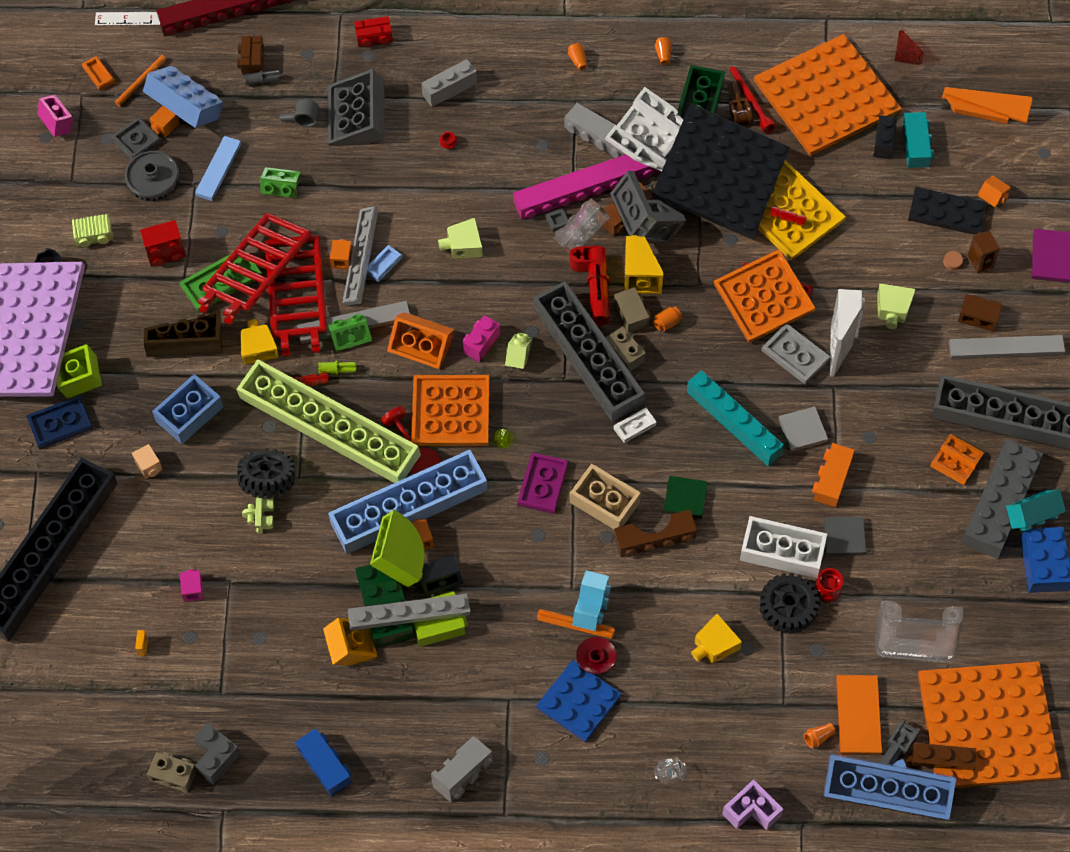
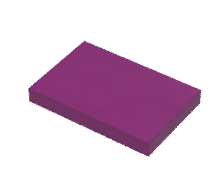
(1051, 255)
(543, 483)

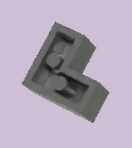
(219, 753)

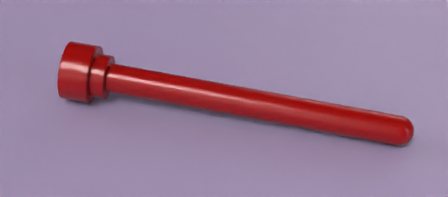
(766, 124)

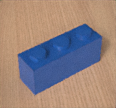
(324, 761)

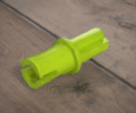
(337, 367)

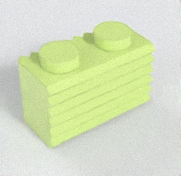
(92, 230)

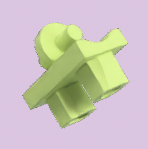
(261, 521)

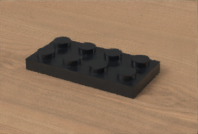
(947, 211)

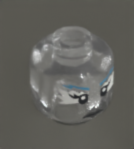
(670, 770)

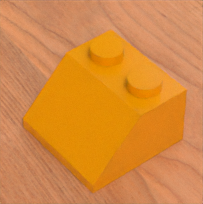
(348, 645)

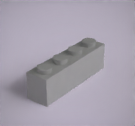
(591, 128)

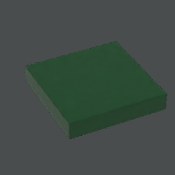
(685, 495)

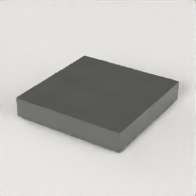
(136, 138)
(844, 536)

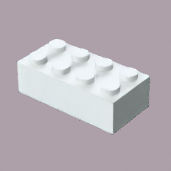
(783, 547)

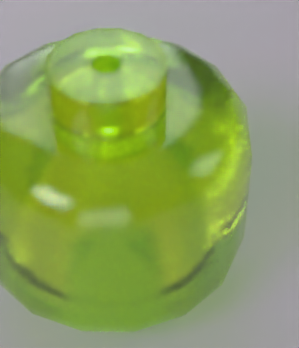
(502, 438)

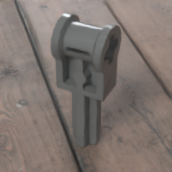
(900, 741)

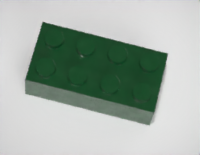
(702, 89)
(381, 589)

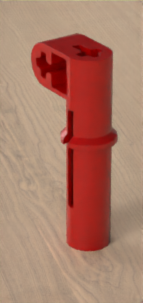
(594, 265)

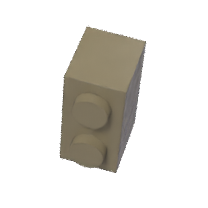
(631, 310)

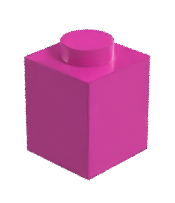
(191, 585)

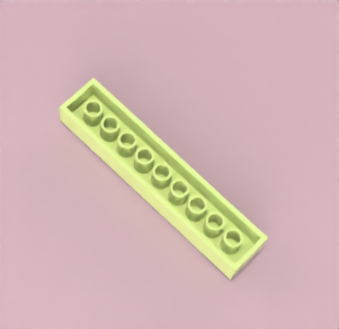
(328, 422)

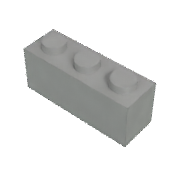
(449, 83)

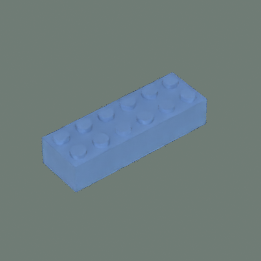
(889, 786)

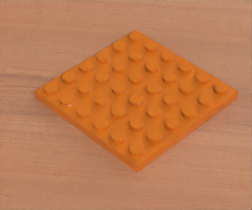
(826, 94)
(999, 714)

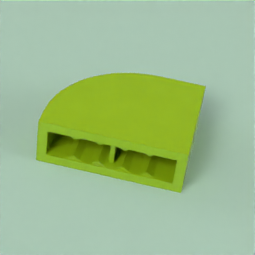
(399, 549)

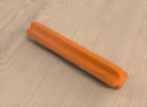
(566, 621)

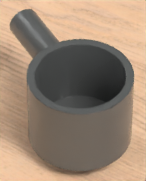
(305, 113)

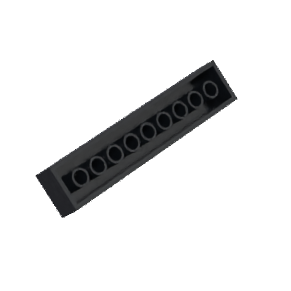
(51, 542)

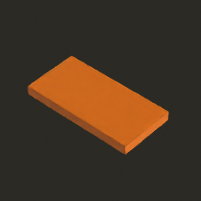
(858, 715)

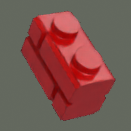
(373, 31)

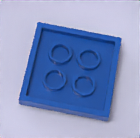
(578, 701)

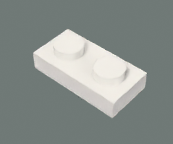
(635, 425)

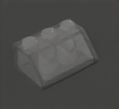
(581, 226)

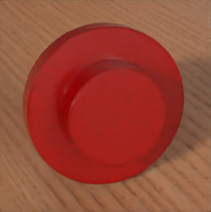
(448, 140)

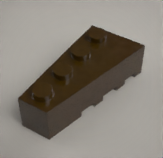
(185, 337)

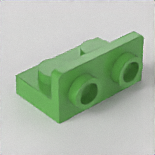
(279, 182)
(350, 332)

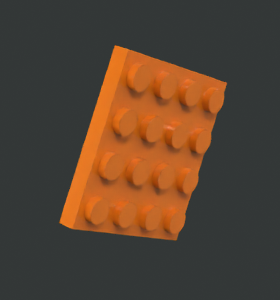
(764, 296)
(450, 410)

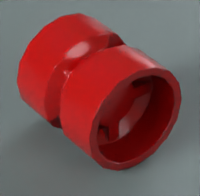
(829, 585)

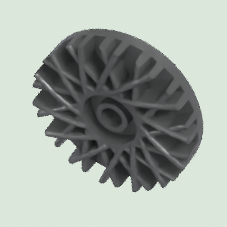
(152, 175)

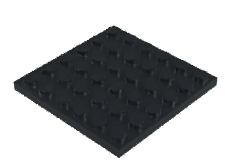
(721, 171)

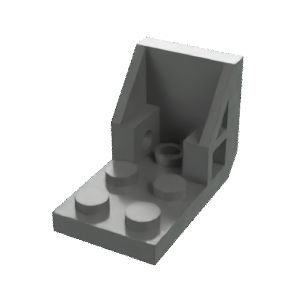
(642, 216)

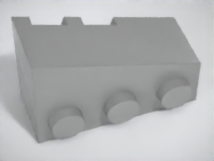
(462, 769)

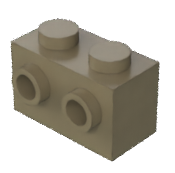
(626, 348)
(172, 772)

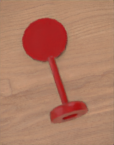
(427, 456)

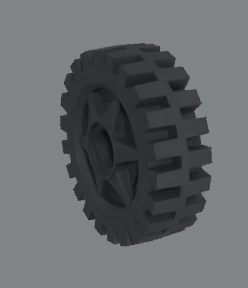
(266, 473)
(789, 589)

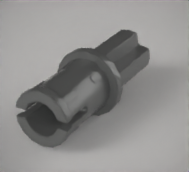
(262, 77)

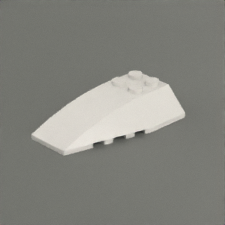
(647, 130)

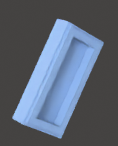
(383, 263)

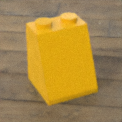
(642, 267)

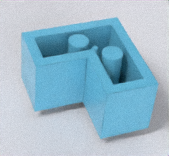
(591, 601)

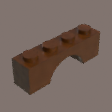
(632, 540)

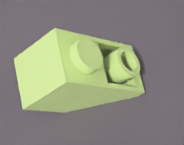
(518, 350)

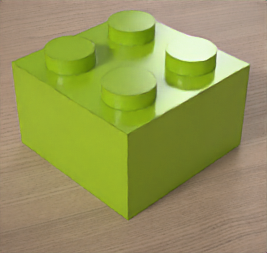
(78, 372)

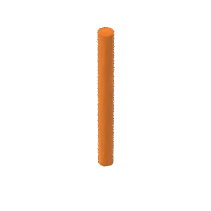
(140, 81)

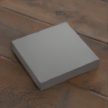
(803, 429)

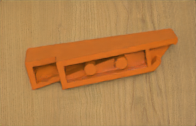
(988, 105)

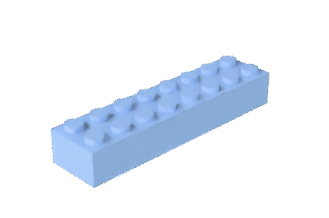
(413, 497)

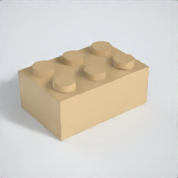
(605, 497)

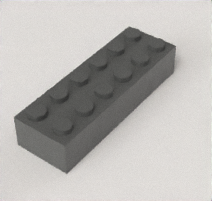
(1005, 486)

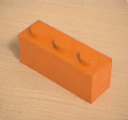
(833, 474)

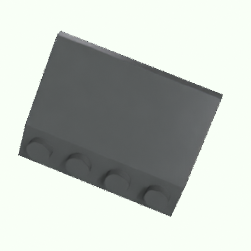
(356, 110)

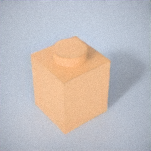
(147, 461)

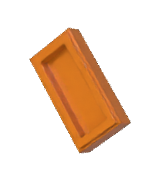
(98, 73)

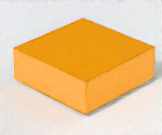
(141, 643)

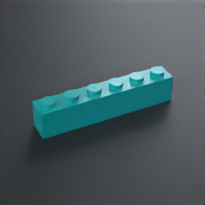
(734, 418)

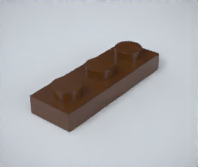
(944, 756)

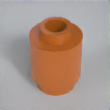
(667, 319)

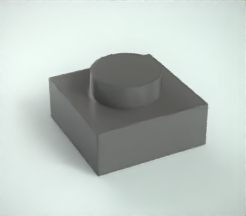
(556, 220)

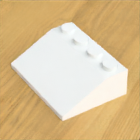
(845, 325)

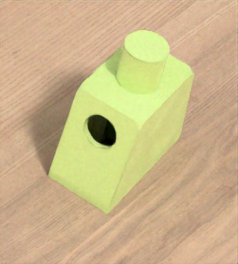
(462, 240)
(894, 304)

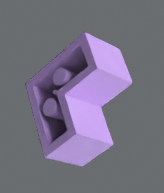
(752, 802)

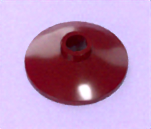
(599, 648)

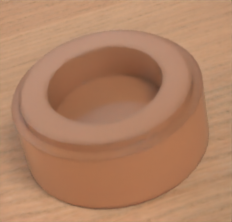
(953, 260)

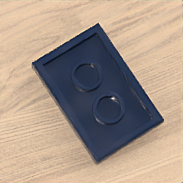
(59, 422)

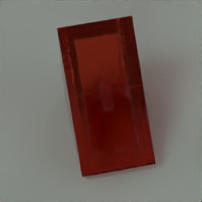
(907, 50)

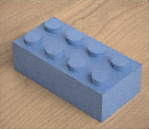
(183, 96)

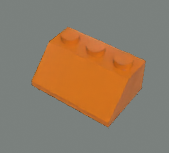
(420, 340)

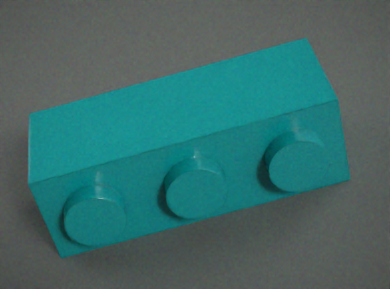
(917, 140)
(1036, 509)

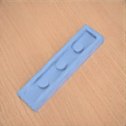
(218, 168)

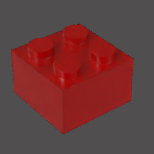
(163, 243)

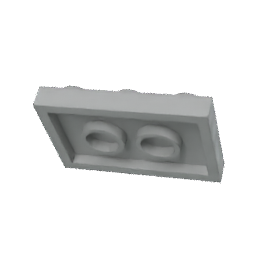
(795, 353)

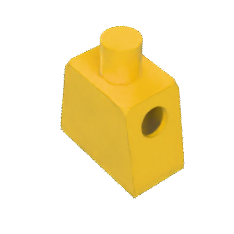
(257, 343)
(715, 641)

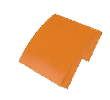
(957, 459)

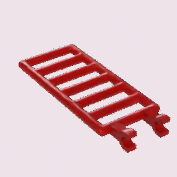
(320, 297)
(237, 304)

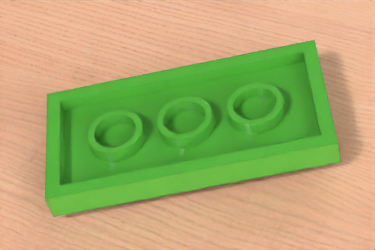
(194, 284)

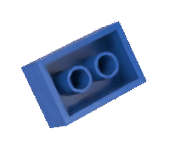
(1046, 559)

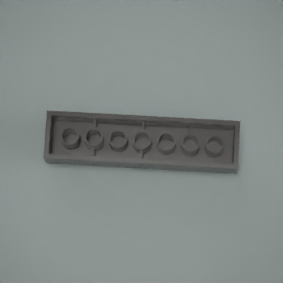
(588, 351)
(1002, 411)

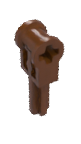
(738, 107)

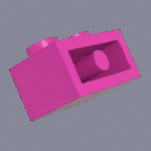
(54, 115)
(481, 339)

